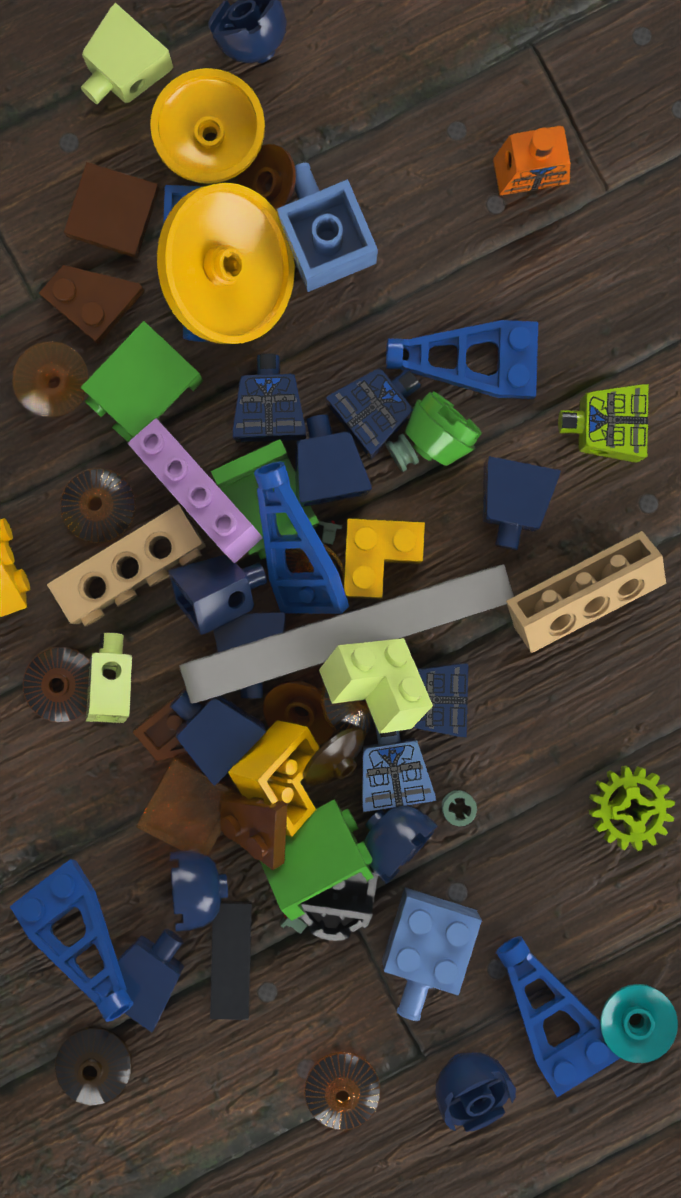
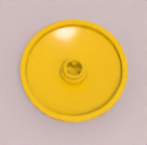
(225, 263)

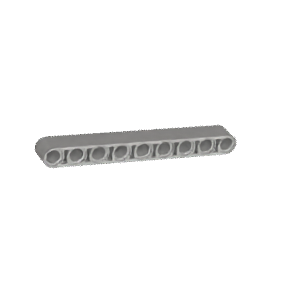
(316, 641)

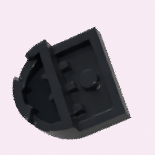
(341, 908)

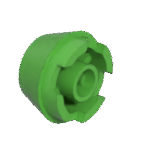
(441, 430)

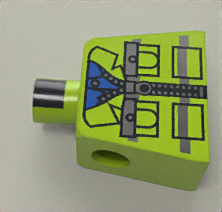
(611, 423)

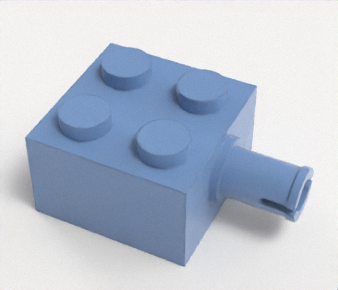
(326, 231)
(429, 947)

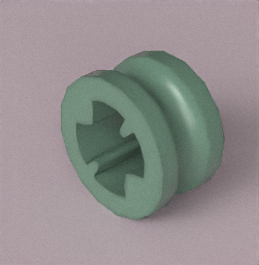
(402, 452)
(467, 800)

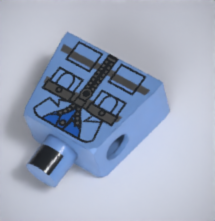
(394, 773)

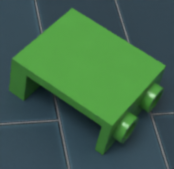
(139, 381)
(240, 486)
(318, 858)

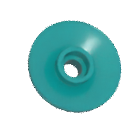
(648, 1038)

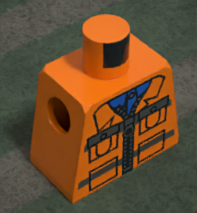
(537, 161)

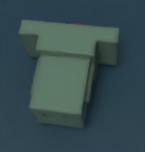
(329, 531)
(297, 924)

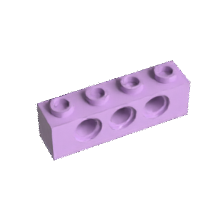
(195, 490)

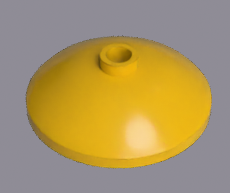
(203, 104)

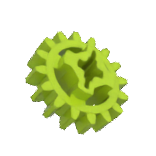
(635, 824)

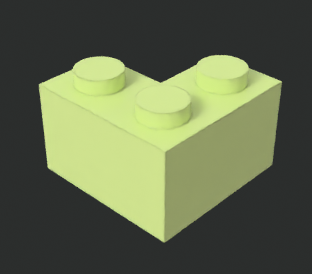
(383, 677)

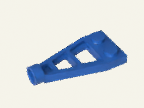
(515, 366)
(304, 591)
(47, 904)
(576, 1056)

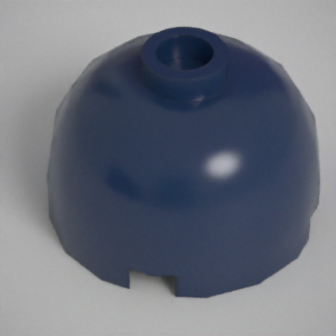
(249, 29)
(396, 838)
(196, 889)
(473, 1091)

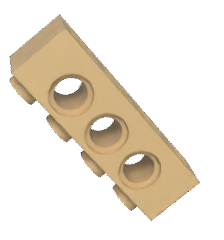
(72, 587)
(587, 591)

